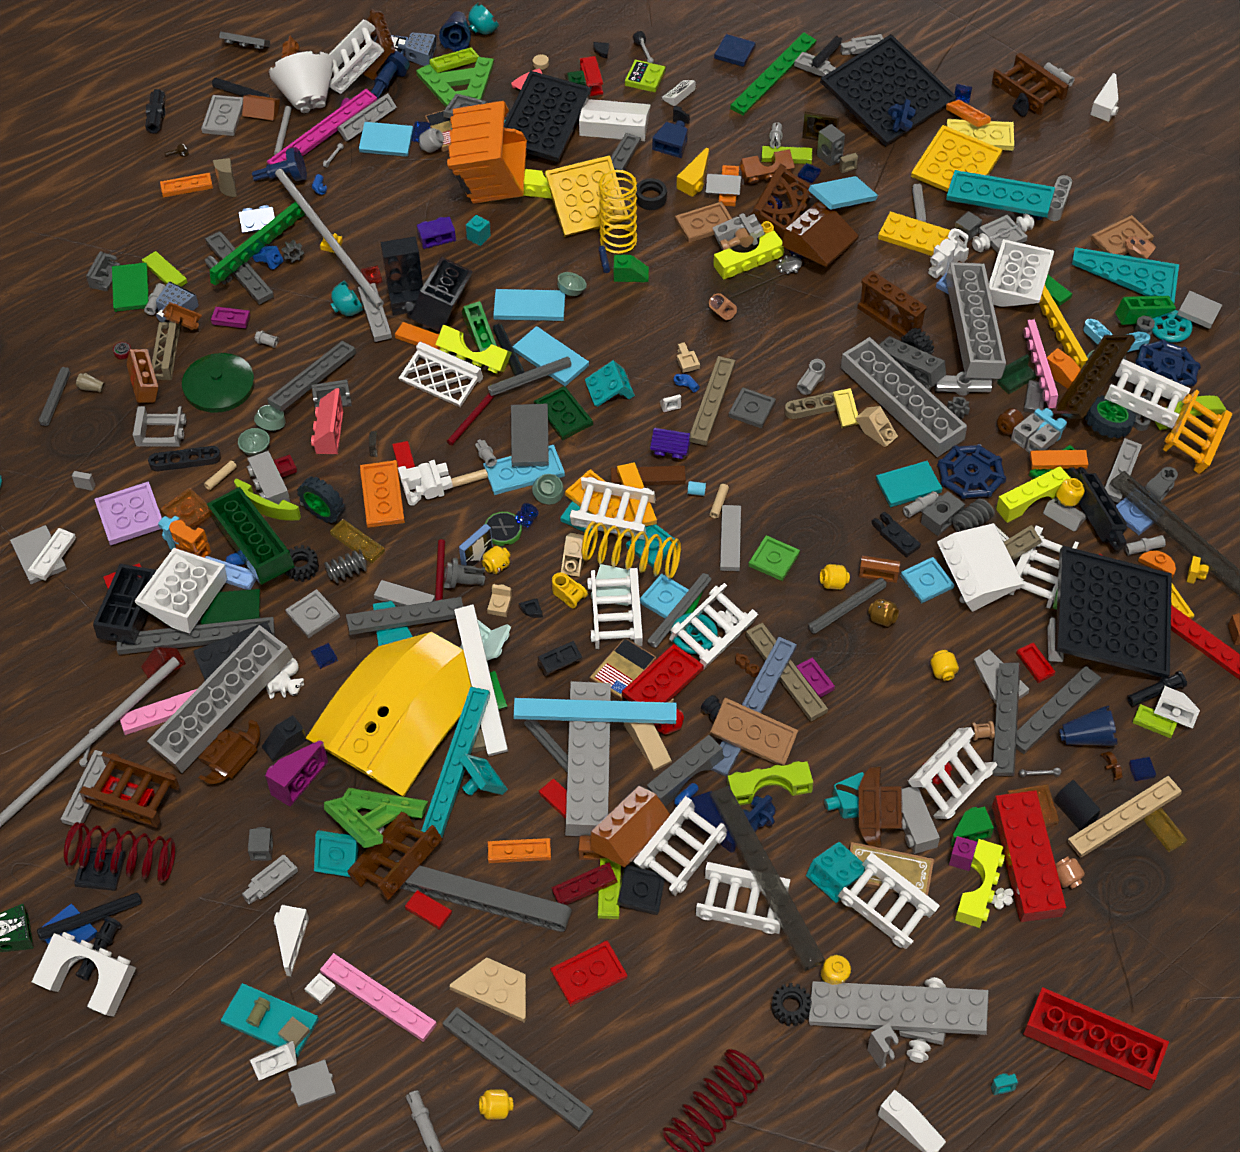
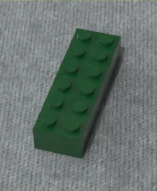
(250, 535)

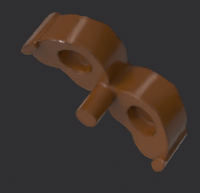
(743, 662)
(1112, 761)

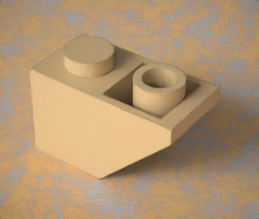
(876, 425)
(572, 556)

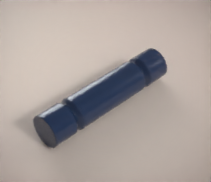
(603, 255)

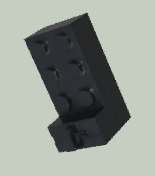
(402, 274)
(440, 294)

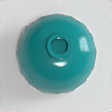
(481, 20)
(345, 300)

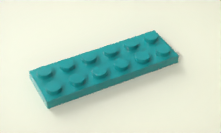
(1000, 193)

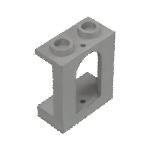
(144, 419)

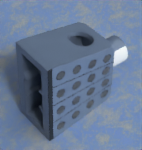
(419, 47)
(176, 295)

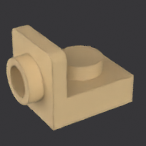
(500, 600)

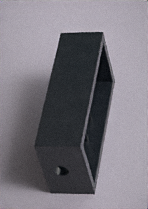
(119, 615)

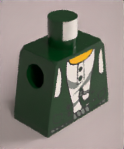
(15, 930)

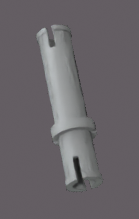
(420, 1115)

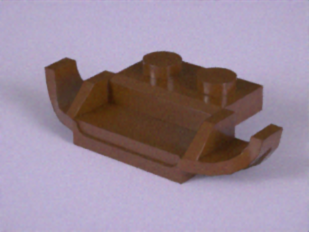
(229, 753)
(878, 807)

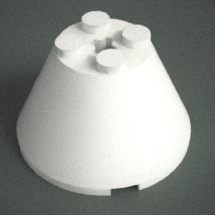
(304, 79)

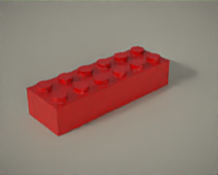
(1028, 856)
(1096, 1038)

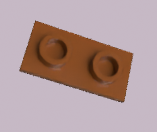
(289, 47)
(176, 313)

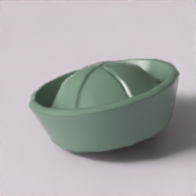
(571, 283)
(269, 418)
(253, 441)
(548, 489)

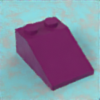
(295, 772)

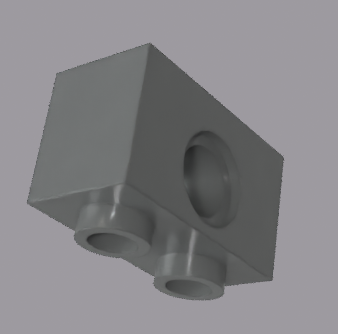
(830, 145)
(941, 512)

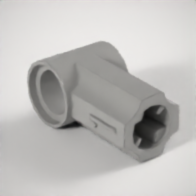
(812, 377)

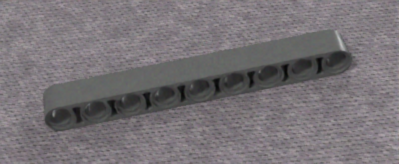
(489, 898)

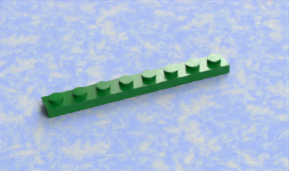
(772, 74)
(255, 243)

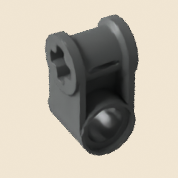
(1162, 483)

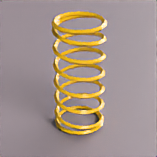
(602, 212)
(630, 555)

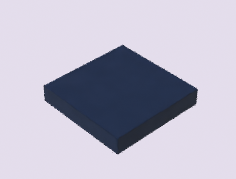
(734, 50)

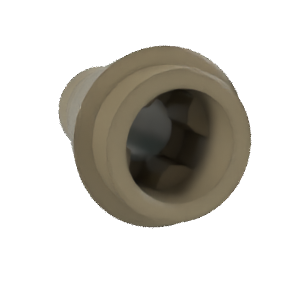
(89, 383)

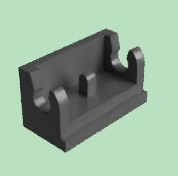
(100, 273)
(323, 389)

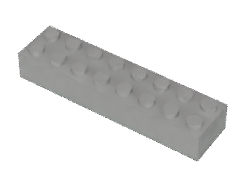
(975, 320)
(903, 397)
(220, 699)
(587, 764)

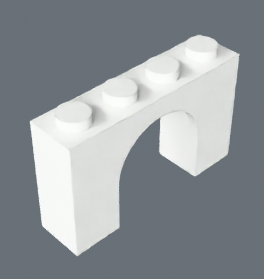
(113, 973)

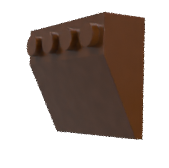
(819, 235)

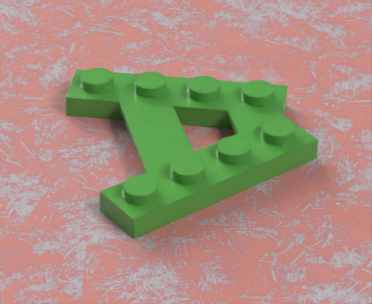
(441, 83)
(383, 810)

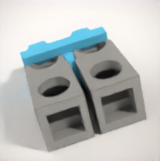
(1038, 431)

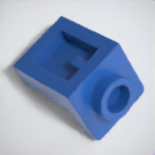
(270, 255)

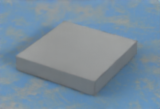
(1199, 309)
(312, 613)

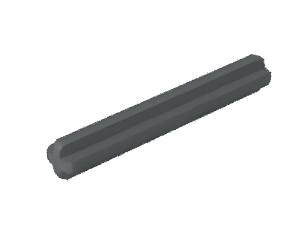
(54, 396)
(548, 743)

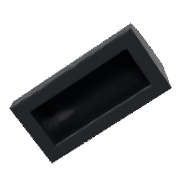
(1077, 805)

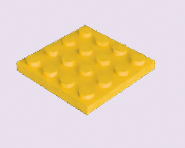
(951, 152)
(577, 195)

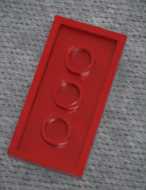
(664, 677)

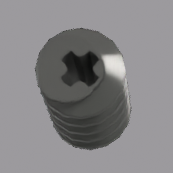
(973, 515)
(345, 566)

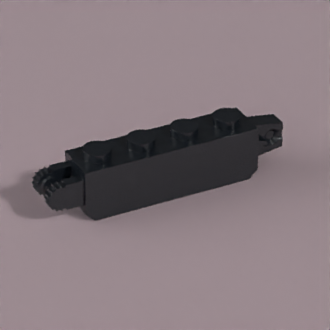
(1100, 508)

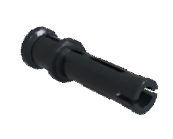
(1174, 682)
(102, 939)

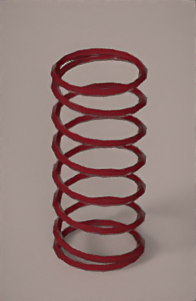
(132, 855)
(725, 1097)

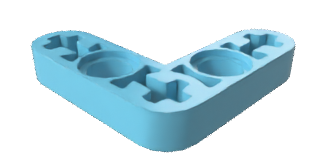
(1096, 331)

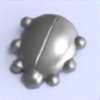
(789, 264)

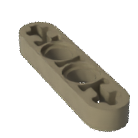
(816, 400)

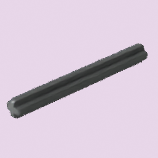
(529, 376)
(847, 605)
(679, 610)

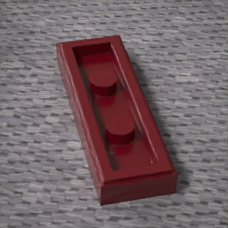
(585, 884)

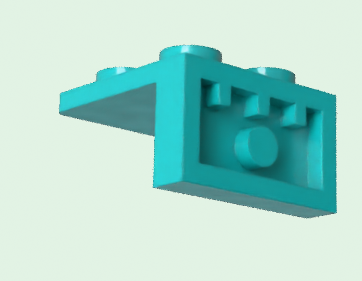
(608, 382)
(835, 870)

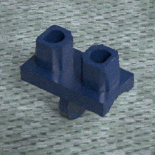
(900, 115)
(761, 812)

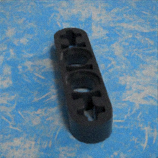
(184, 456)

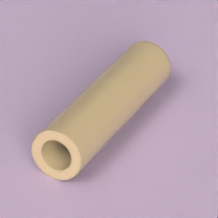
(220, 475)
(468, 478)
(719, 500)

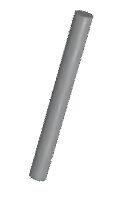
(283, 128)

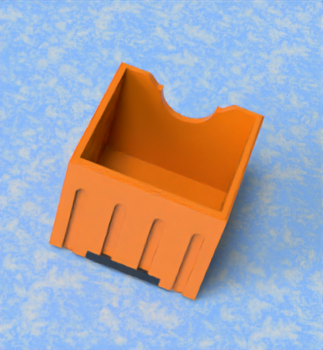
(486, 154)

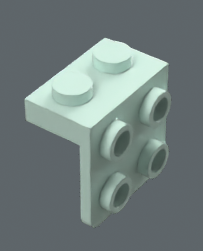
(493, 639)

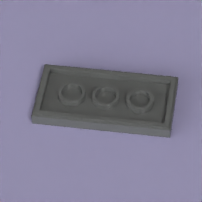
(529, 435)

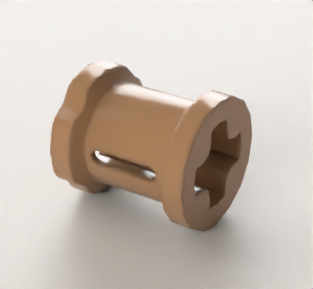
(983, 730)

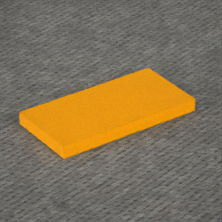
(576, 494)

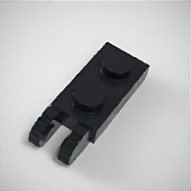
(896, 535)

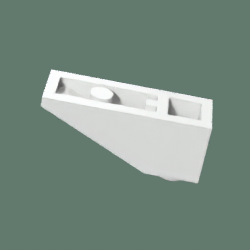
(1106, 103)
(290, 927)
(910, 1123)

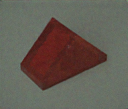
(159, 658)

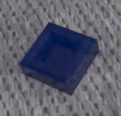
(963, 92)
(809, 173)
(324, 655)
(1142, 768)

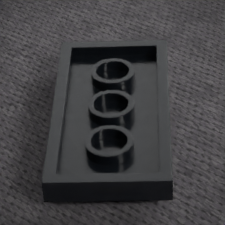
(214, 654)

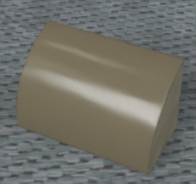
(225, 176)

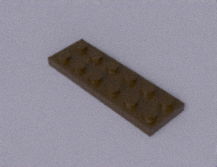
(1093, 376)

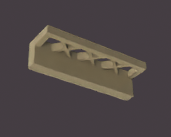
(169, 350)

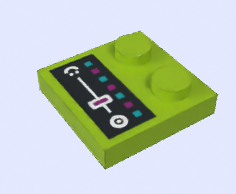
(645, 76)

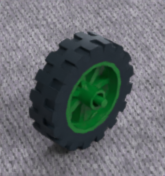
(1110, 418)
(321, 499)

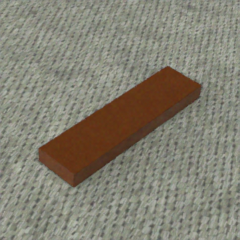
(656, 475)

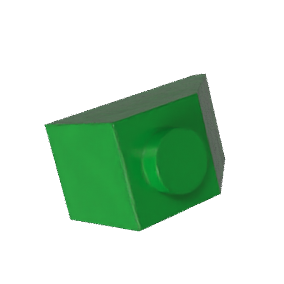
(630, 269)
(974, 825)

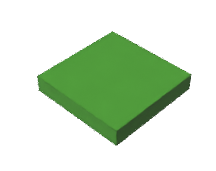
(774, 558)

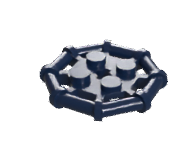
(1169, 354)
(971, 479)

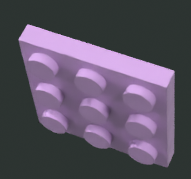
(129, 513)

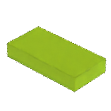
(1148, 719)

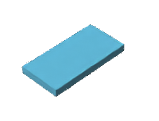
(842, 192)
(529, 305)
(542, 349)
(508, 478)

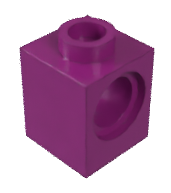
(963, 853)

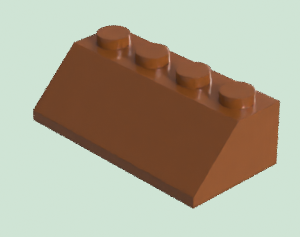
(629, 827)

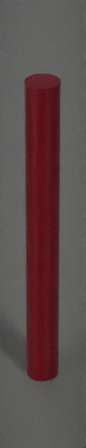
(467, 422)
(440, 570)

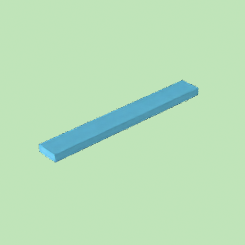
(595, 710)

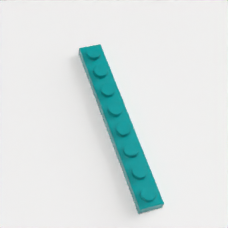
(453, 769)

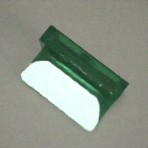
(1016, 375)

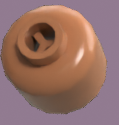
(1069, 872)

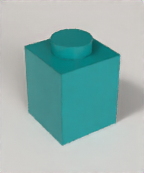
(478, 230)

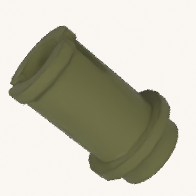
(258, 1011)

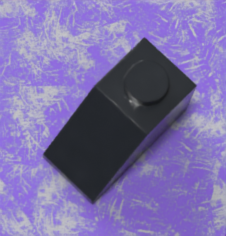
(284, 738)

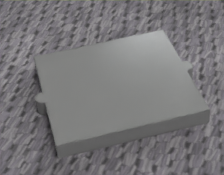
(311, 1083)

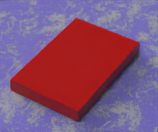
(588, 973)

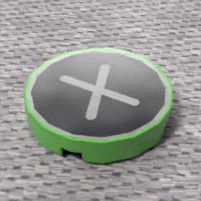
(504, 528)

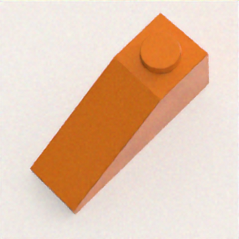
(1063, 368)

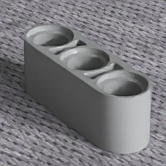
(1060, 198)

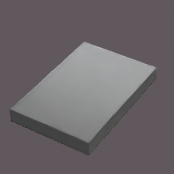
(223, 115)
(30, 546)

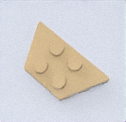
(495, 987)

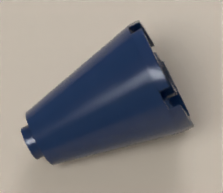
(455, 32)
(1090, 729)

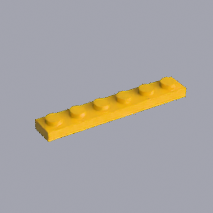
(1061, 328)

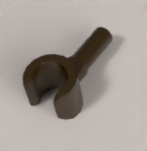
(181, 148)

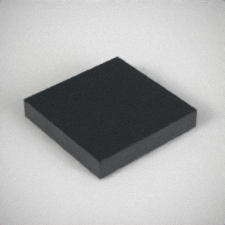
(103, 879)
(640, 890)

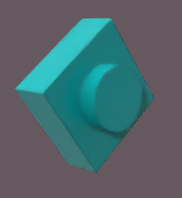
(1004, 1083)

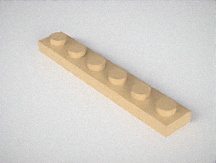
(1124, 816)

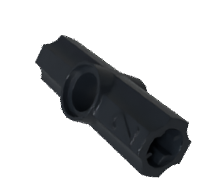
(155, 111)

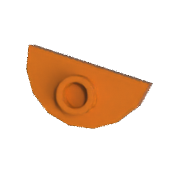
(1158, 561)

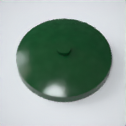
(218, 382)

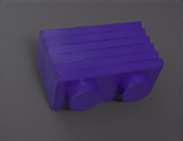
(436, 232)
(670, 442)

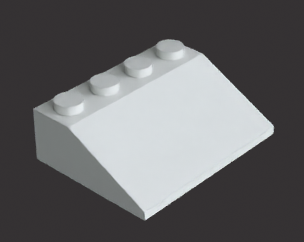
(614, 119)
(1019, 274)
(980, 565)
(182, 589)

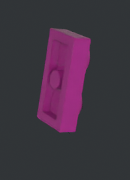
(230, 317)
(816, 677)

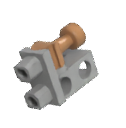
(738, 231)

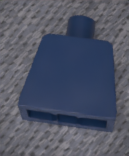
(671, 139)

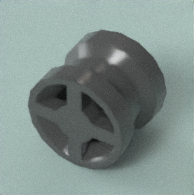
(1145, 324)

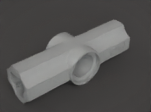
(963, 385)

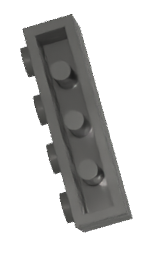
(917, 362)

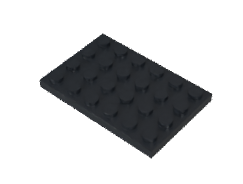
(547, 113)

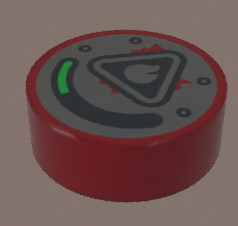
(121, 350)

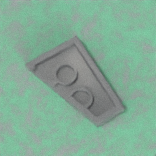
(988, 669)

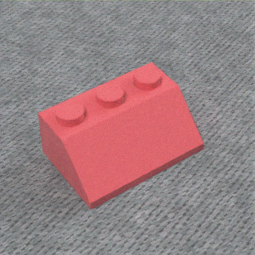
(328, 423)

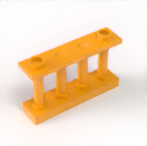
(1214, 433)

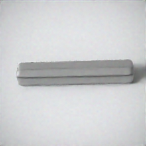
(919, 202)

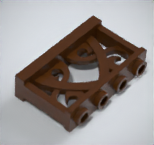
(383, 39)
(780, 179)
(877, 289)

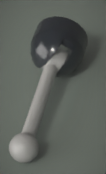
(640, 38)

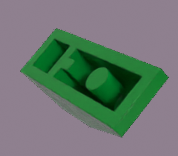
(1134, 307)
(478, 326)

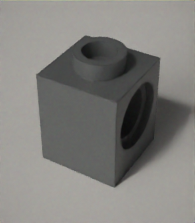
(969, 224)
(260, 844)

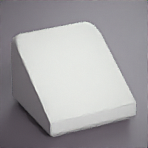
(671, 403)

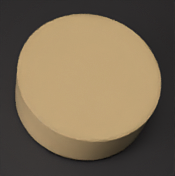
(541, 62)

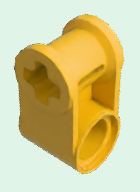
(570, 591)

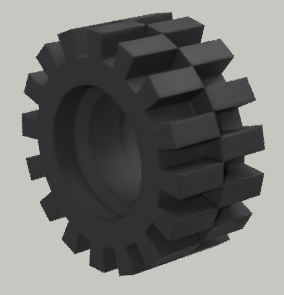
(918, 340)
(304, 571)
(791, 1016)

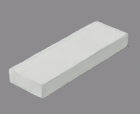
(51, 554)

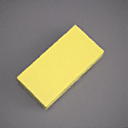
(845, 407)

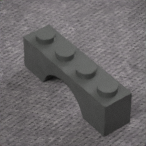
(699, 758)

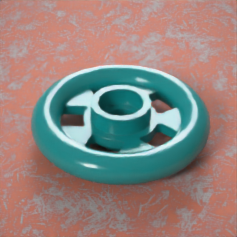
(1174, 328)
(706, 643)

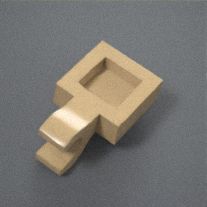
(686, 359)

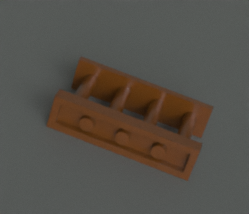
(1036, 73)
(129, 808)
(400, 871)

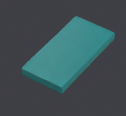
(272, 1021)

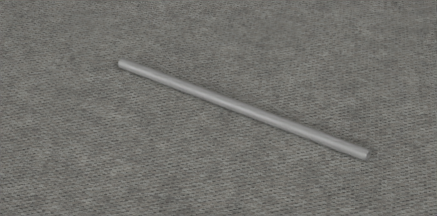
(329, 238)
(89, 739)

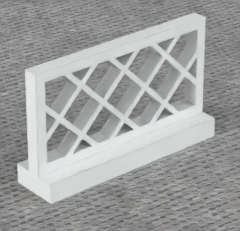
(450, 364)

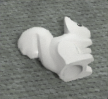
(282, 681)

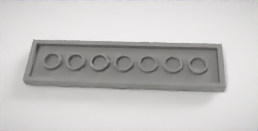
(903, 1006)

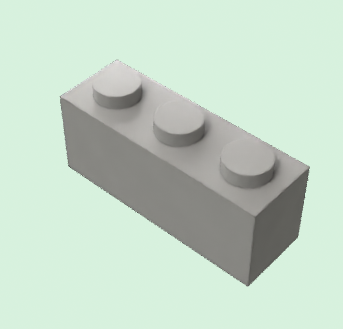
(267, 478)
(917, 822)

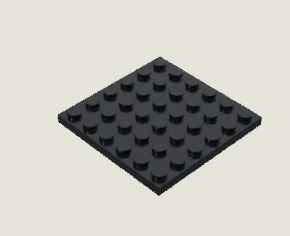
(886, 77)
(1113, 612)

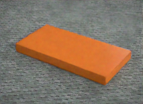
(382, 494)

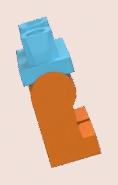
(183, 537)

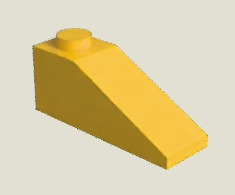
(692, 177)

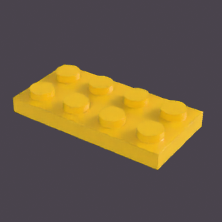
(912, 233)

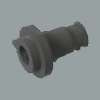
(462, 574)

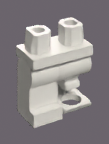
(949, 251)
(425, 480)

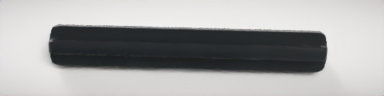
(826, 51)
(235, 88)
(505, 344)

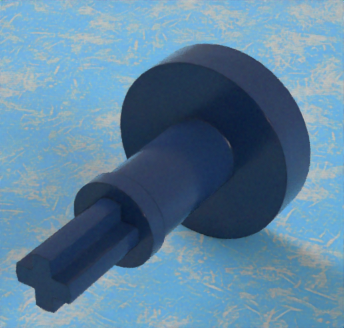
(394, 65)
(294, 165)

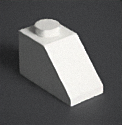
(1177, 707)

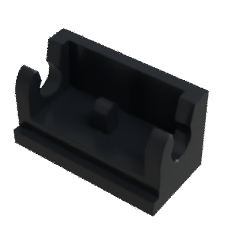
(559, 658)

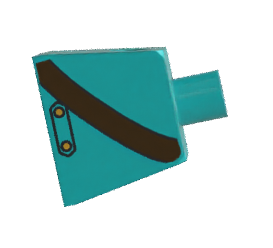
(846, 797)

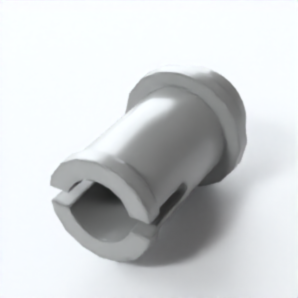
(262, 337)

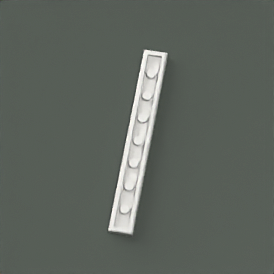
(481, 678)

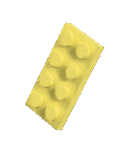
(994, 133)

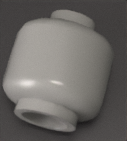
(431, 140)

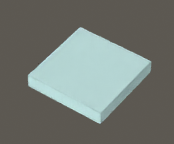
(610, 572)

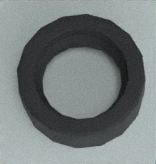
(651, 185)

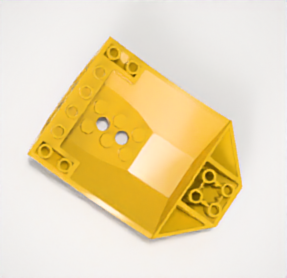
(425, 690)

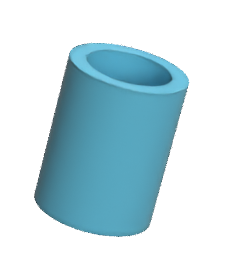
(696, 488)

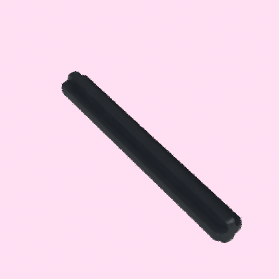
(89, 916)

